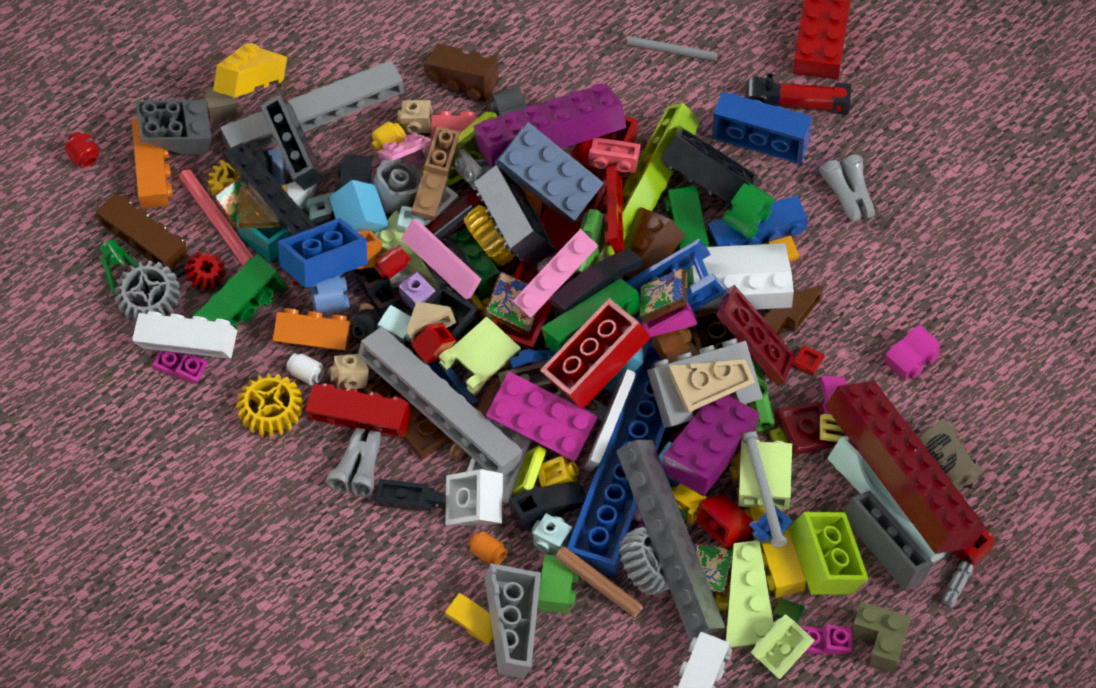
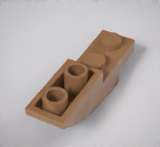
(435, 173)

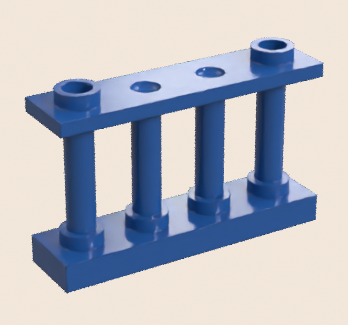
(697, 294)

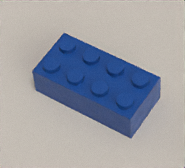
(761, 127)

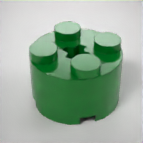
(748, 209)

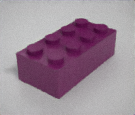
(709, 443)

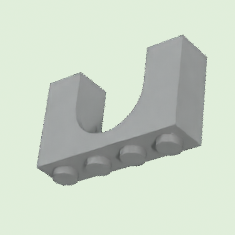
(666, 395)

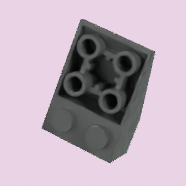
(175, 125)

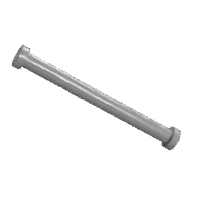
(751, 440)

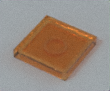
(253, 212)

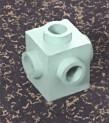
(551, 534)

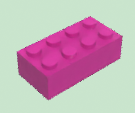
(542, 416)

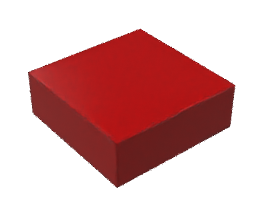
(808, 360)

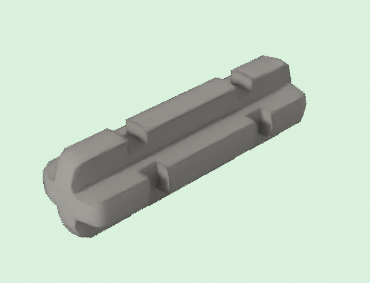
(957, 583)

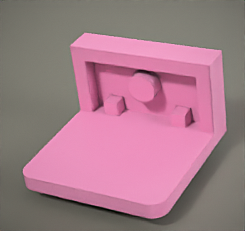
(411, 150)

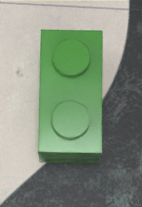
(556, 586)

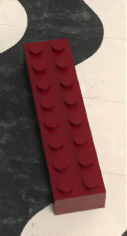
(905, 467)

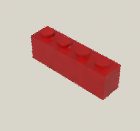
(358, 410)

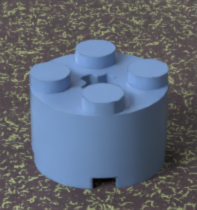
(329, 295)

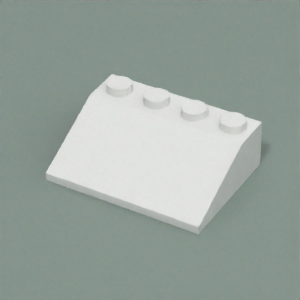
(756, 270)

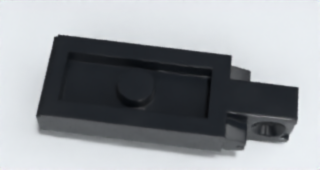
(408, 495)

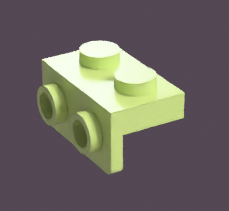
(782, 646)

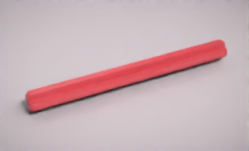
(215, 216)

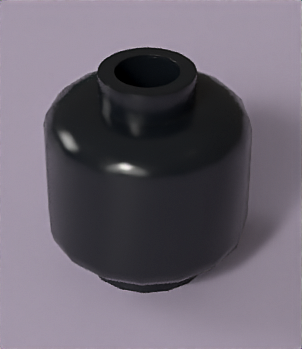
(364, 324)

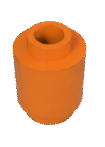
(487, 548)

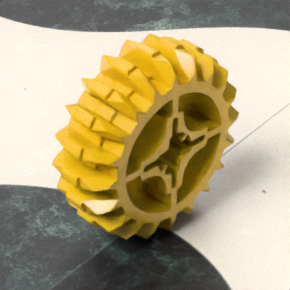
(484, 232)
(273, 416)

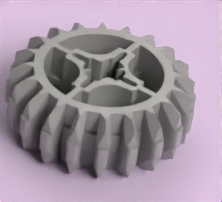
(166, 290)
(642, 562)

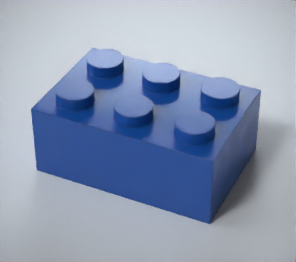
(322, 252)

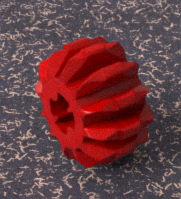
(201, 278)

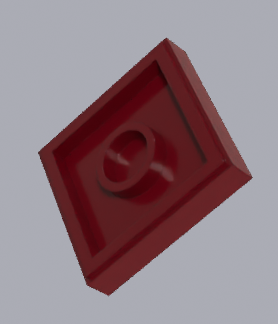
(802, 427)

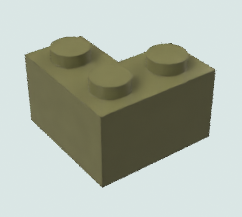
(886, 630)

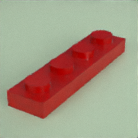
(614, 205)

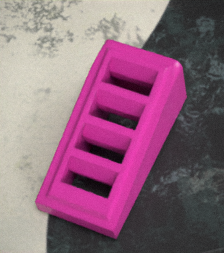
(672, 321)

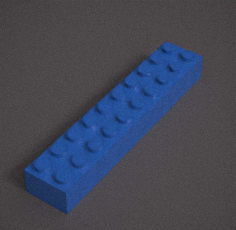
(610, 504)

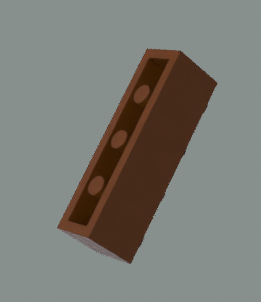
(141, 232)

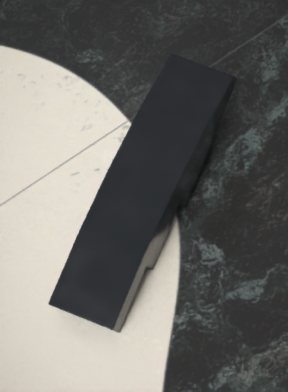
(596, 279)
(378, 290)

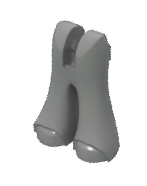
(856, 194)
(357, 449)

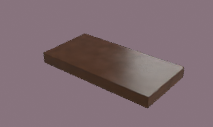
(421, 433)

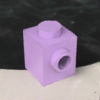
(415, 289)

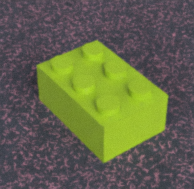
(828, 553)

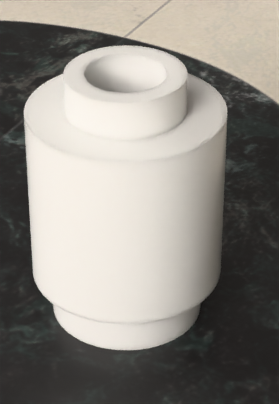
(305, 368)

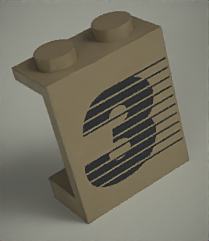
(950, 454)

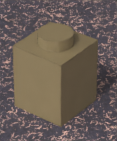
(220, 105)

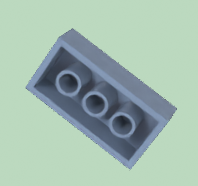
(549, 173)

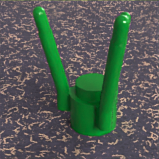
(114, 255)

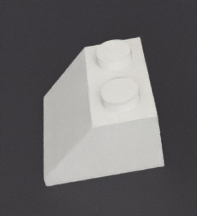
(474, 498)

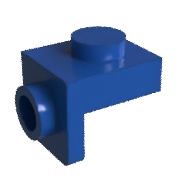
(762, 529)

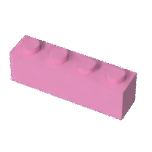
(555, 273)

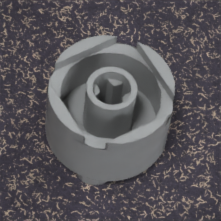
(396, 184)

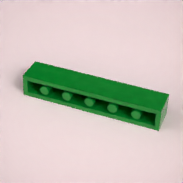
(687, 214)

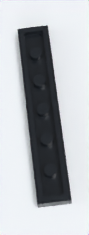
(267, 189)

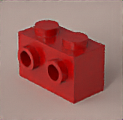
(724, 521)

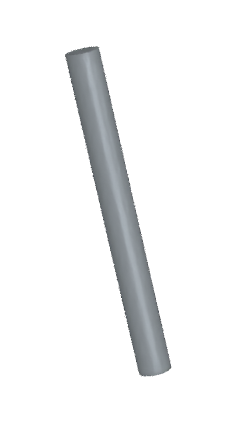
(671, 48)

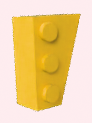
(247, 69)

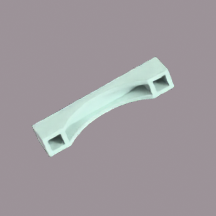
(860, 475)

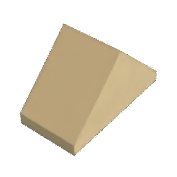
(427, 314)

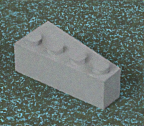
(513, 614)

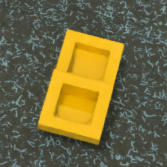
(471, 617)

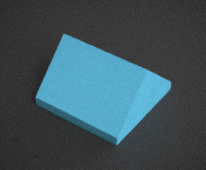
(359, 206)

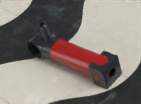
(799, 96)

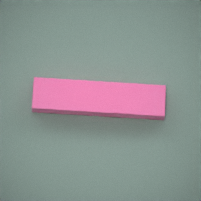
(441, 259)

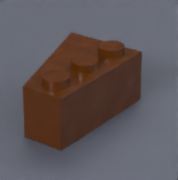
(463, 71)
(652, 239)

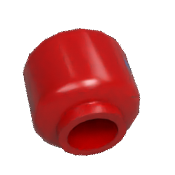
(82, 149)

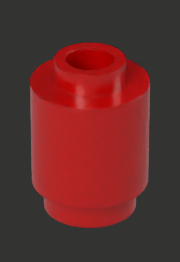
(392, 262)

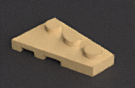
(707, 382)

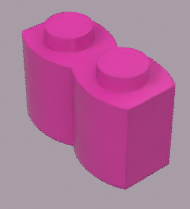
(912, 353)

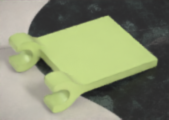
(481, 352)

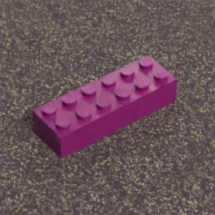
(562, 120)

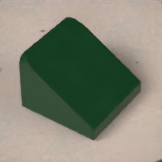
(789, 608)

